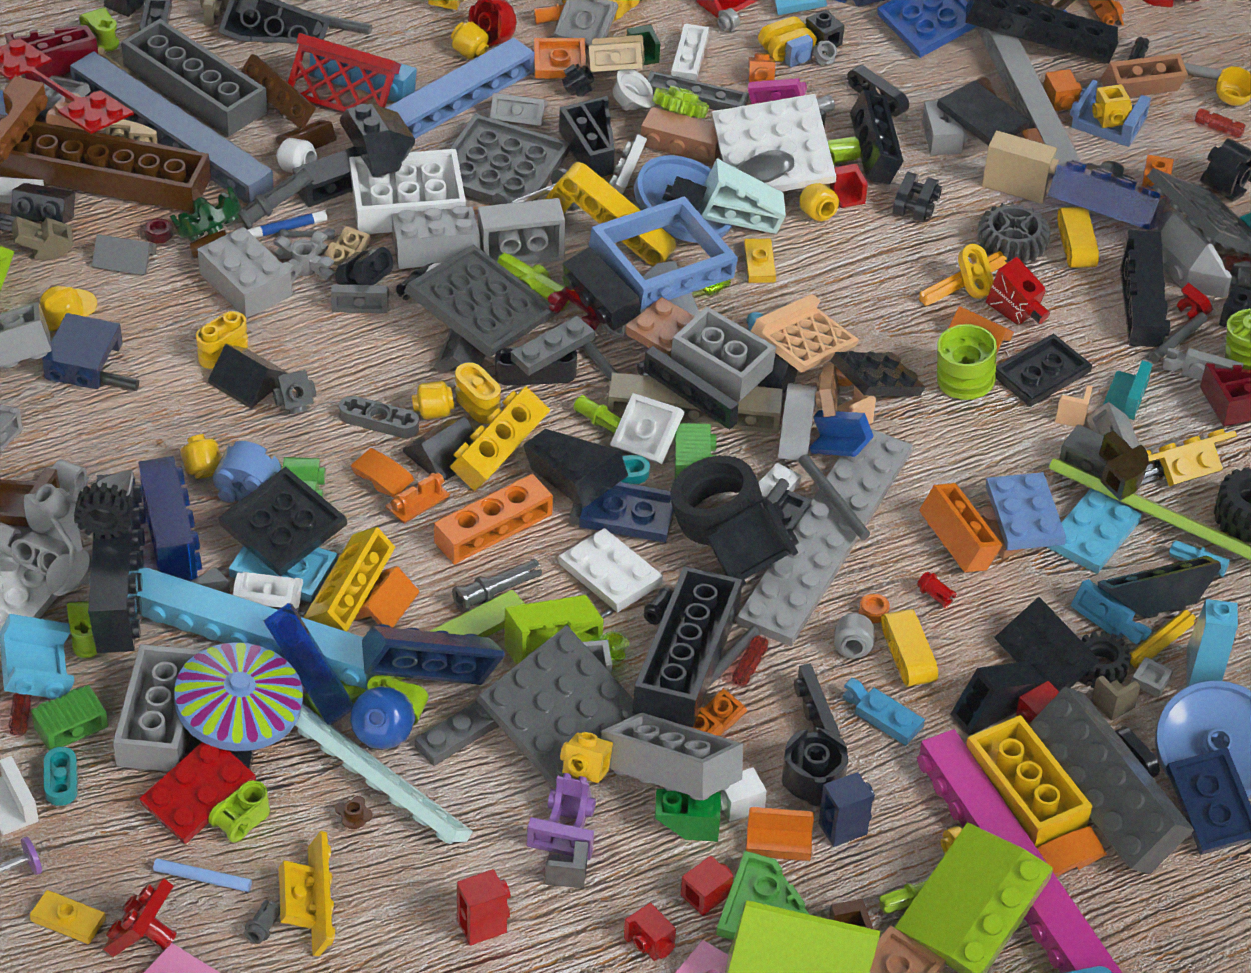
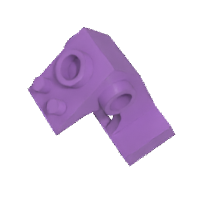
(569, 800)

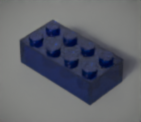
(1107, 195)
(169, 519)

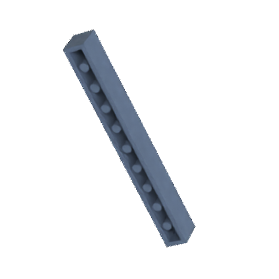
(175, 127)

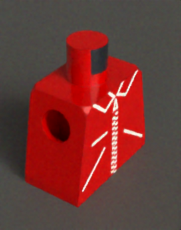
(1017, 293)

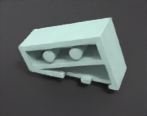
(741, 200)

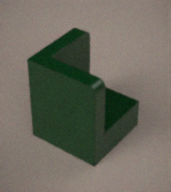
(650, 42)

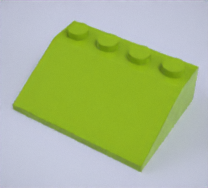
(975, 900)
(796, 942)

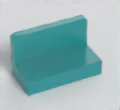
(1128, 389)

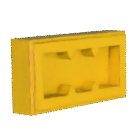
(759, 260)
(67, 916)

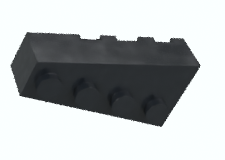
(1144, 289)

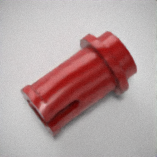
(936, 589)

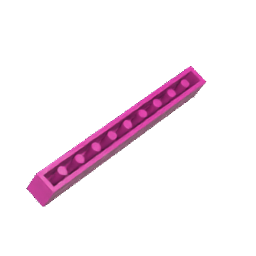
(974, 800)

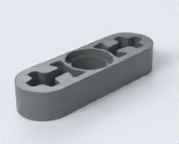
(399, 415)

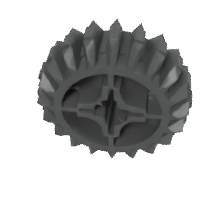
(1014, 232)

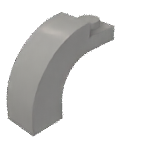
(797, 421)

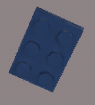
(631, 512)
(1212, 800)

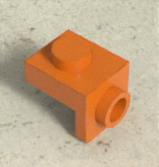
(761, 67)

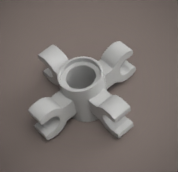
(304, 256)

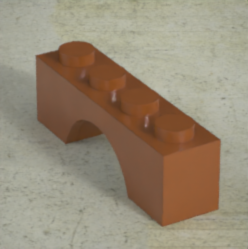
(23, 103)

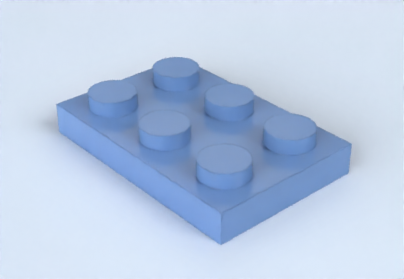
(1025, 511)

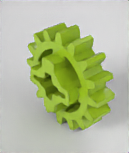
(680, 101)

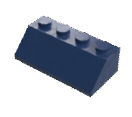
(429, 655)

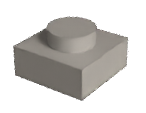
(1152, 676)

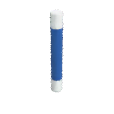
(288, 224)

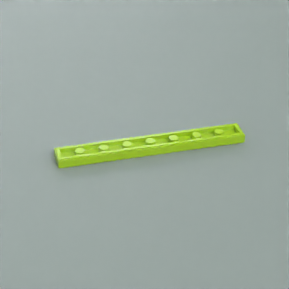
(1155, 509)
(480, 621)

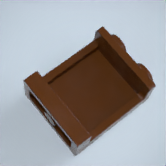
(12, 496)

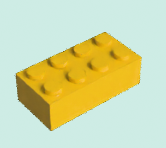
(1030, 780)

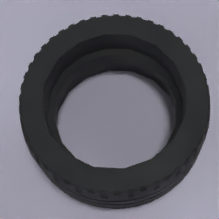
(706, 479)

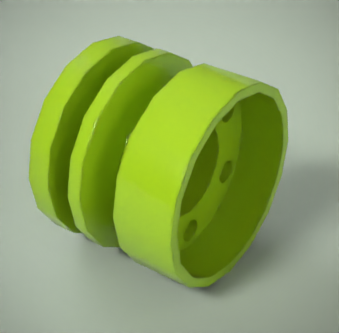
(1239, 338)
(966, 361)

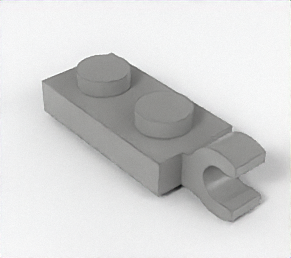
(1194, 362)

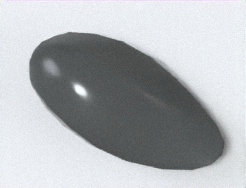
(768, 165)

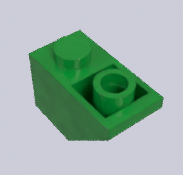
(687, 816)

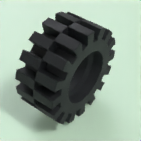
(106, 499)
(1113, 651)

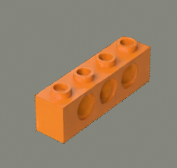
(493, 518)

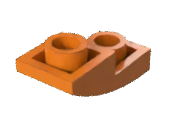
(383, 472)
(719, 714)
(1072, 851)

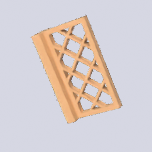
(790, 320)

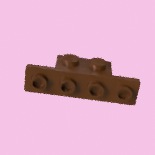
(279, 92)

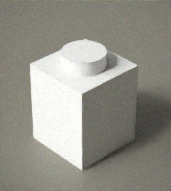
(743, 795)

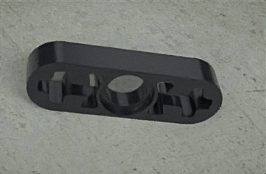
(864, 78)

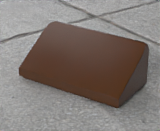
(317, 133)

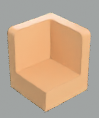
(860, 404)
(1073, 410)

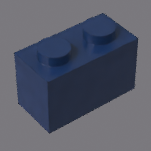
(846, 809)

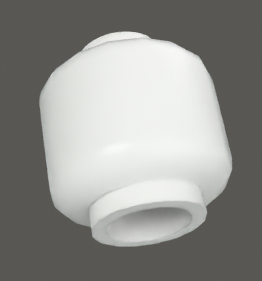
(295, 153)

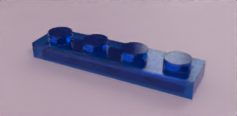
(309, 663)

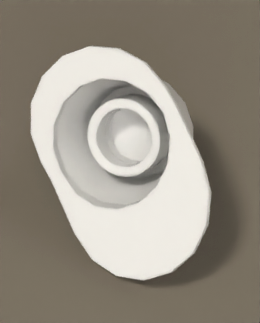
(632, 90)

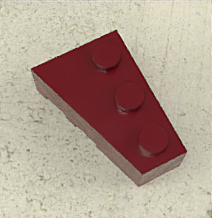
(63, 46)
(1228, 392)

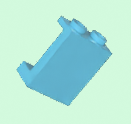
(34, 656)

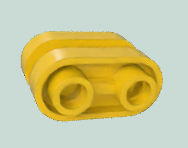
(775, 35)
(212, 337)
(476, 391)

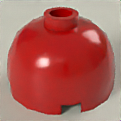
(495, 18)

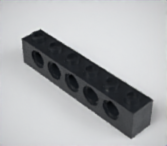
(1045, 26)

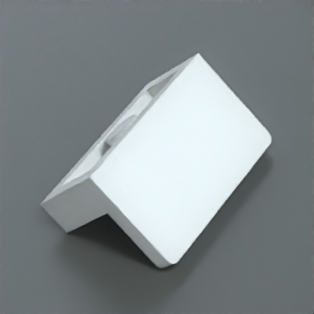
(16, 801)

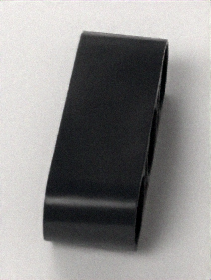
(560, 371)

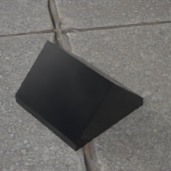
(244, 375)
(436, 448)

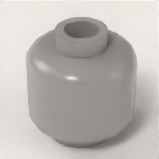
(854, 635)

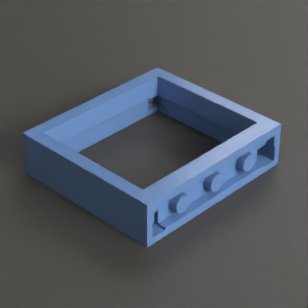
(676, 282)

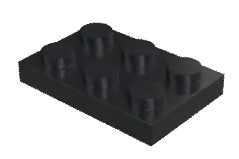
(878, 373)
(1047, 645)

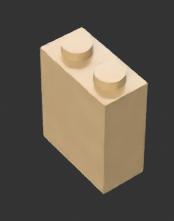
(1019, 167)

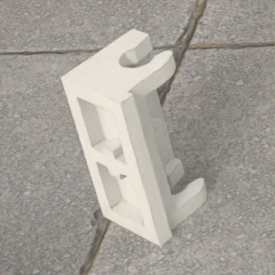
(268, 589)

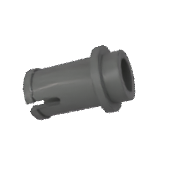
(258, 928)

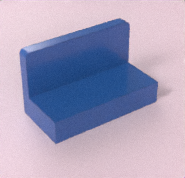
(841, 434)

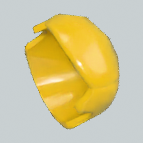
(1234, 86)

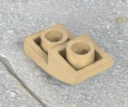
(132, 130)
(347, 244)

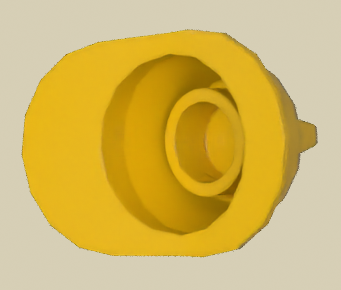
(61, 300)

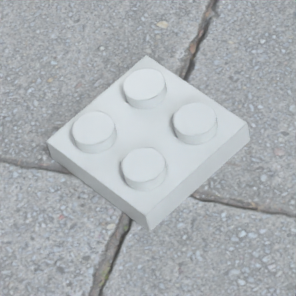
(647, 428)

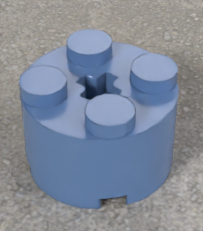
(243, 470)

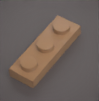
(827, 390)

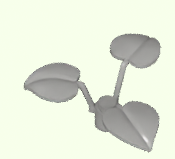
(42, 515)

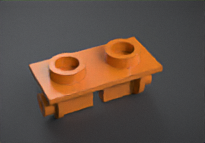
(1107, 10)
(419, 498)

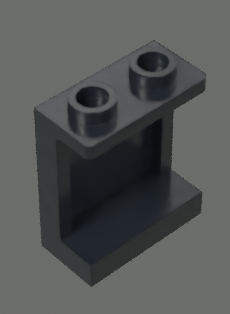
(751, 539)

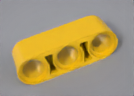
(1077, 237)
(909, 647)

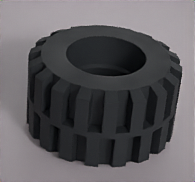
(1234, 505)

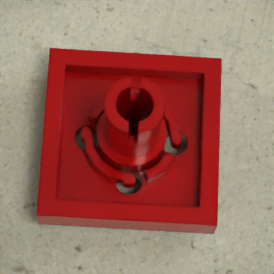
(141, 920)

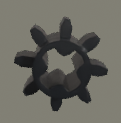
(578, 80)

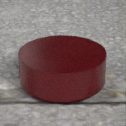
(158, 231)

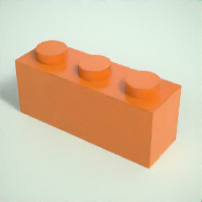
(960, 527)

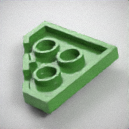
(758, 881)

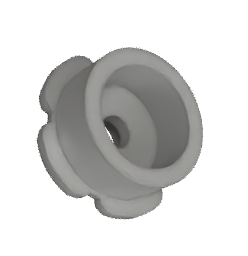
(728, 19)
(830, 50)

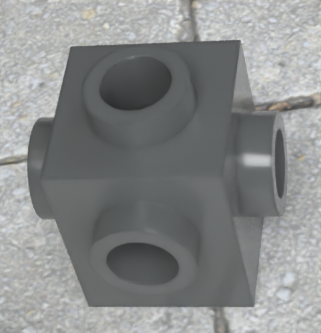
(283, 392)

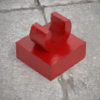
(1194, 299)

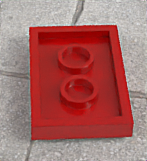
(194, 788)

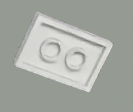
(611, 570)

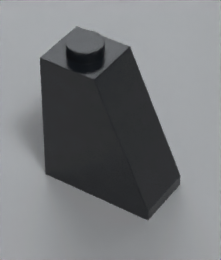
(994, 694)

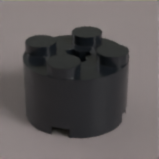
(1228, 169)
(813, 761)

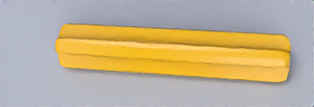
(1162, 638)

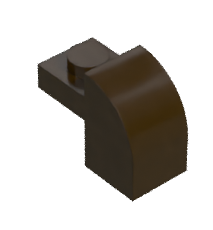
(1123, 466)

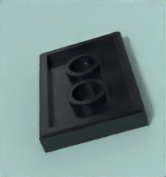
(982, 112)
(1042, 370)

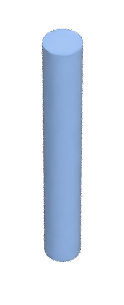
(202, 875)

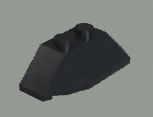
(378, 137)
(1163, 587)

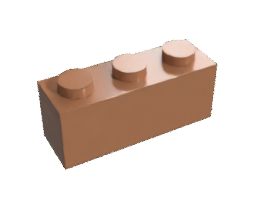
(1147, 74)
(680, 135)

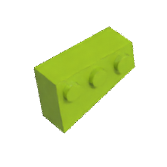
(535, 623)

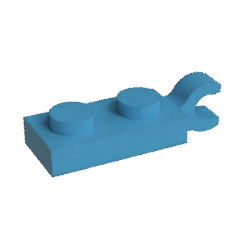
(1108, 613)
(883, 712)

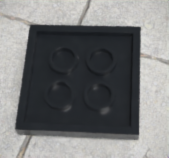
(282, 521)

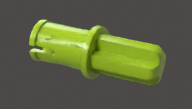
(597, 413)
(900, 898)

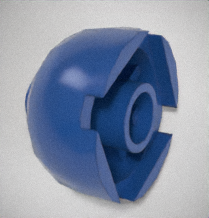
(382, 717)

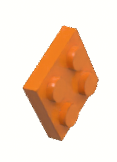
(556, 55)

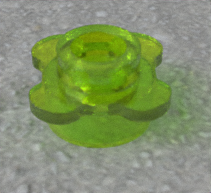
(617, 644)

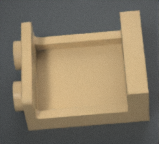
(616, 53)

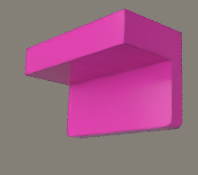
(775, 90)

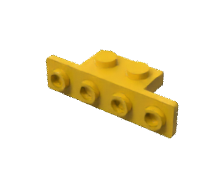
(1193, 459)
(306, 894)

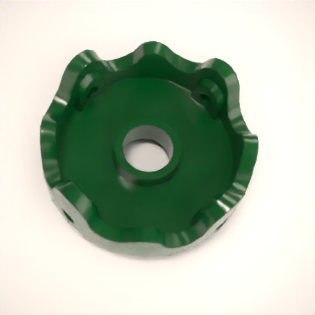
(207, 216)

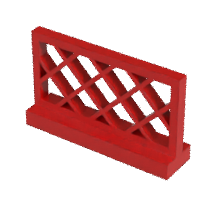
(345, 55)

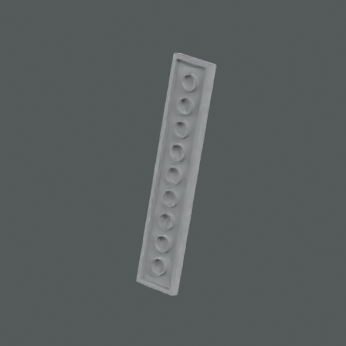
(798, 582)

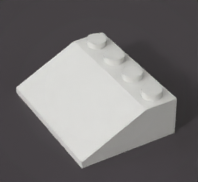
(422, 183)

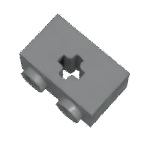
(941, 131)

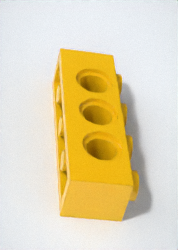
(512, 425)
(351, 579)

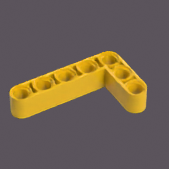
(604, 204)

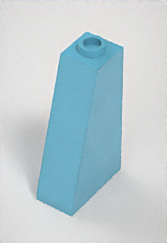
(1211, 641)

